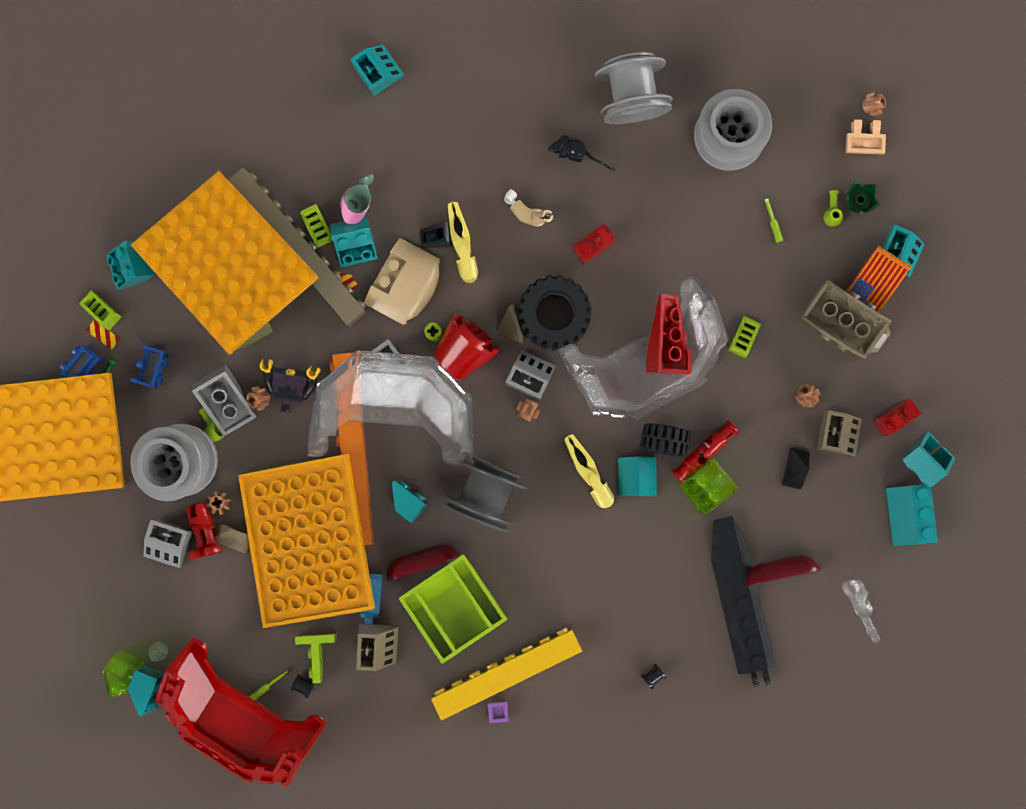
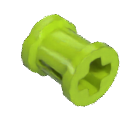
(428, 328)

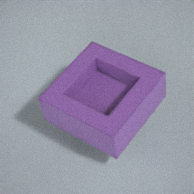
(498, 712)

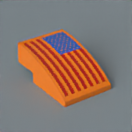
(879, 277)

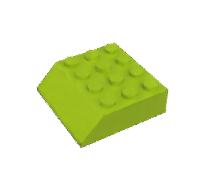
(453, 608)

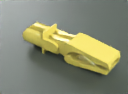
(467, 265)
(601, 493)

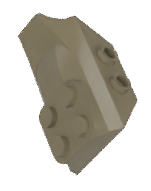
(847, 320)

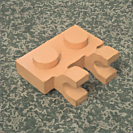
(865, 143)

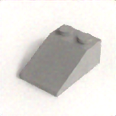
(223, 400)

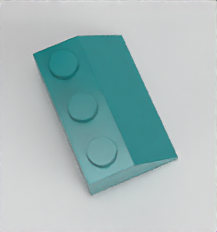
(911, 515)

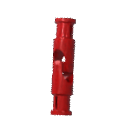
(707, 449)

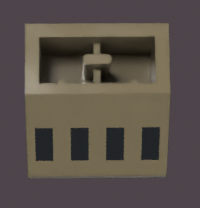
(839, 433)
(376, 646)

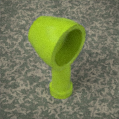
(828, 217)
(211, 429)

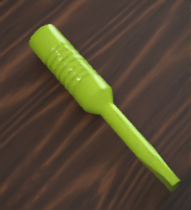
(774, 224)
(265, 687)

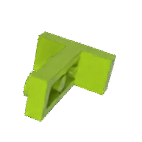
(315, 652)

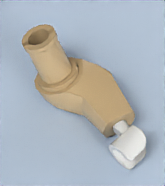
(532, 217)

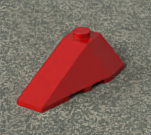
(667, 344)

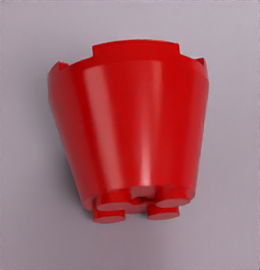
(464, 348)

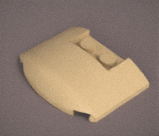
(404, 283)

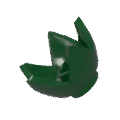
(867, 193)

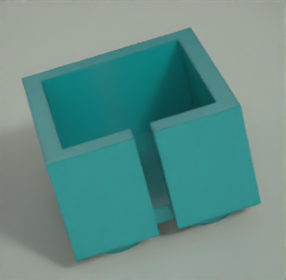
(928, 467)

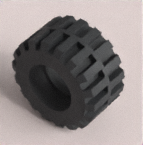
(665, 440)

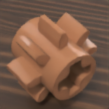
(874, 103)
(808, 395)
(258, 398)
(528, 410)
(224, 505)

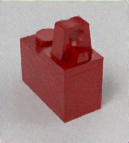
(594, 244)
(897, 417)

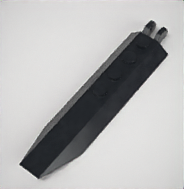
(741, 602)

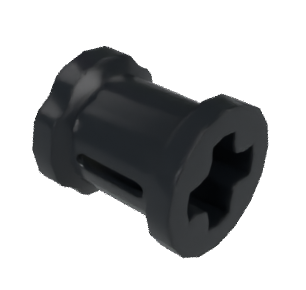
(654, 676)
(302, 686)

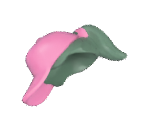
(356, 200)

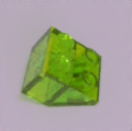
(708, 487)
(119, 672)

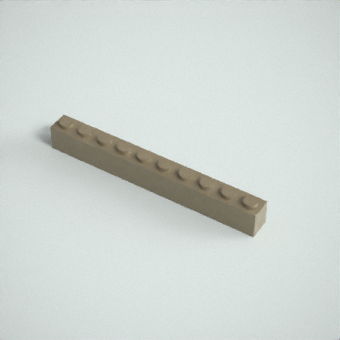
(328, 284)

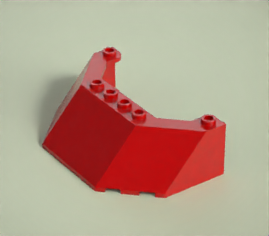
(230, 724)

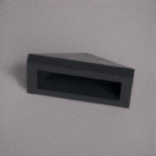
(796, 468)

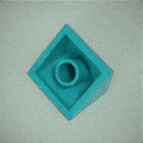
(637, 476)

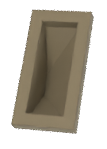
(510, 327)
(231, 537)

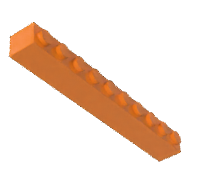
(352, 442)

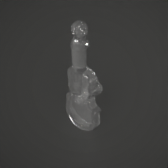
(857, 594)

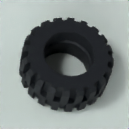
(554, 287)

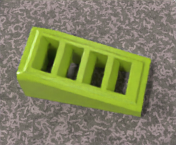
(309, 211)
(110, 316)
(737, 350)

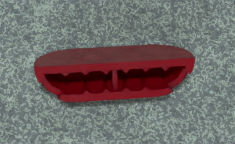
(420, 561)
(781, 569)

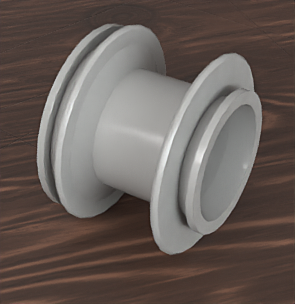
(633, 88)
(722, 150)
(193, 450)

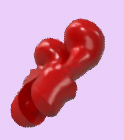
(199, 521)

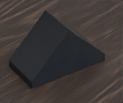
(435, 236)

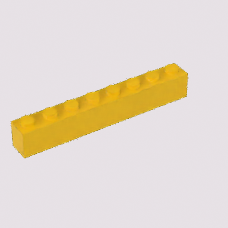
(506, 674)

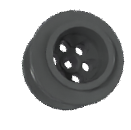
(485, 494)

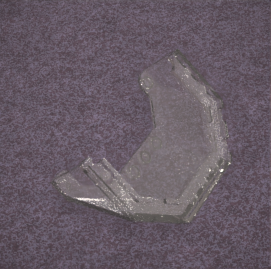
(619, 381)
(394, 392)

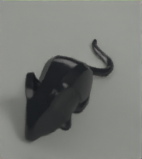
(573, 149)

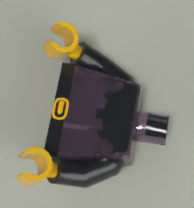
(289, 384)

